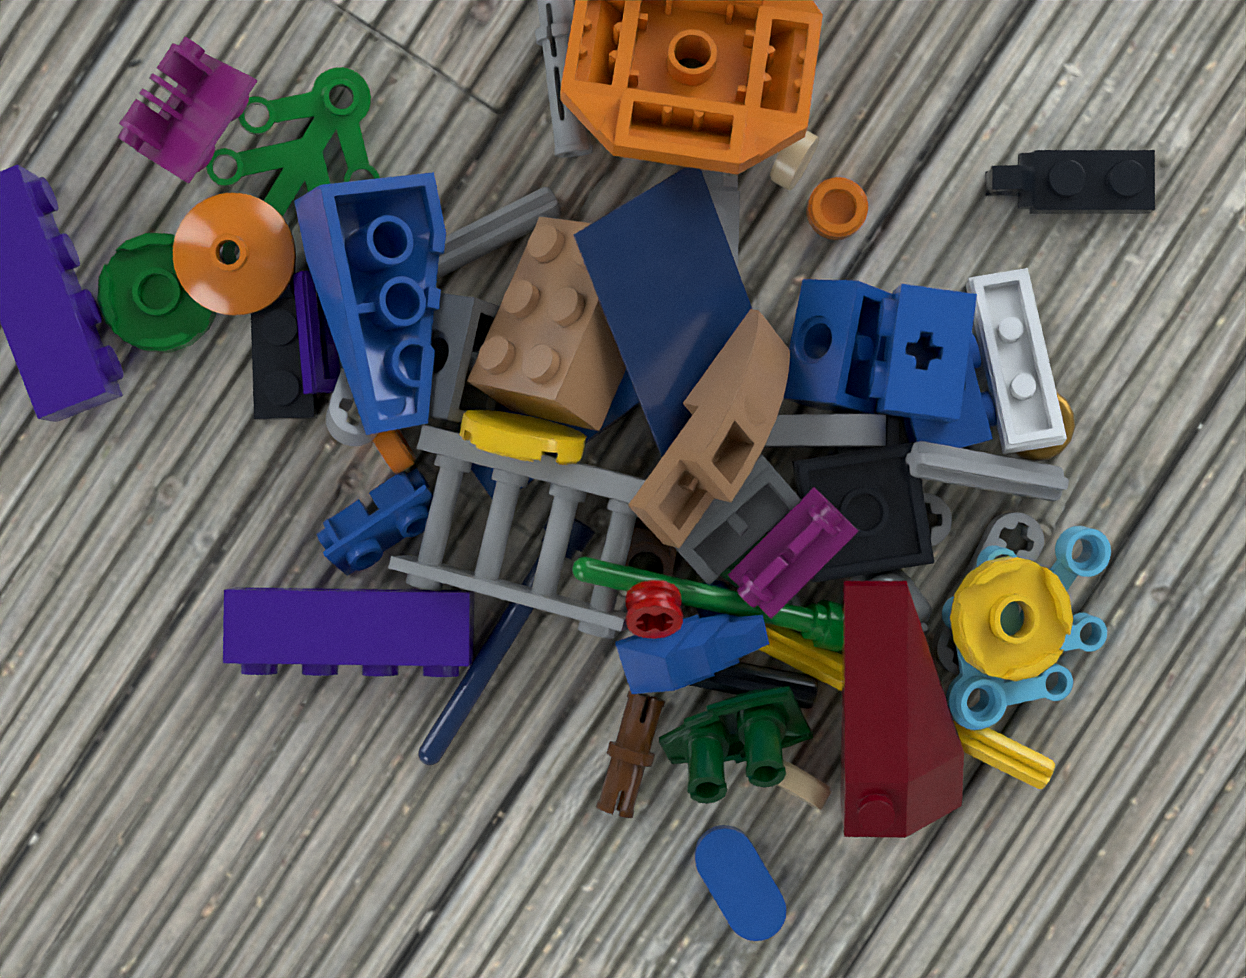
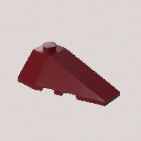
(896, 727)

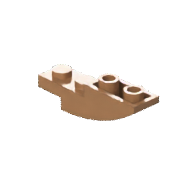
(722, 440)

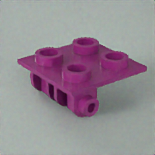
(194, 115)

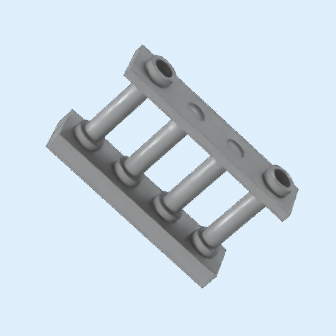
(567, 486)

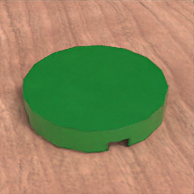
(145, 298)

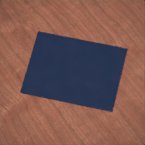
(666, 292)

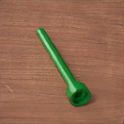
(816, 622)

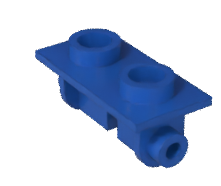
(357, 539)

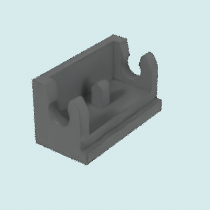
(734, 526)

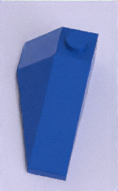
(376, 276)

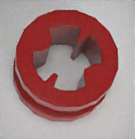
(653, 609)

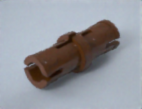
(630, 754)

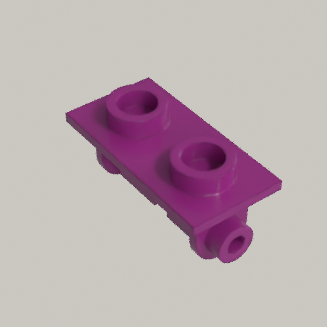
(792, 553)

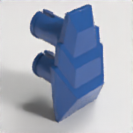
(693, 652)

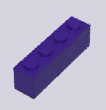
(44, 308)
(348, 628)

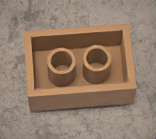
(550, 338)

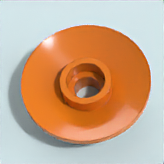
(264, 260)

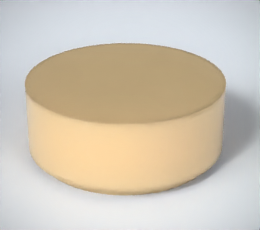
(793, 161)
(805, 786)

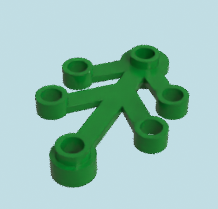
(303, 157)

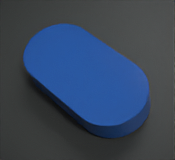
(740, 883)

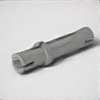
(555, 19)

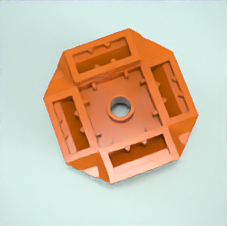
(718, 117)

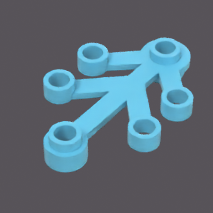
(999, 692)

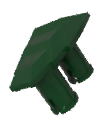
(739, 729)

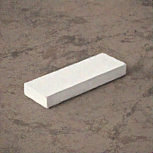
(1016, 361)

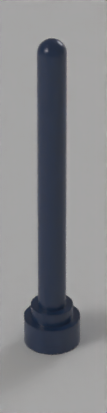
(489, 659)

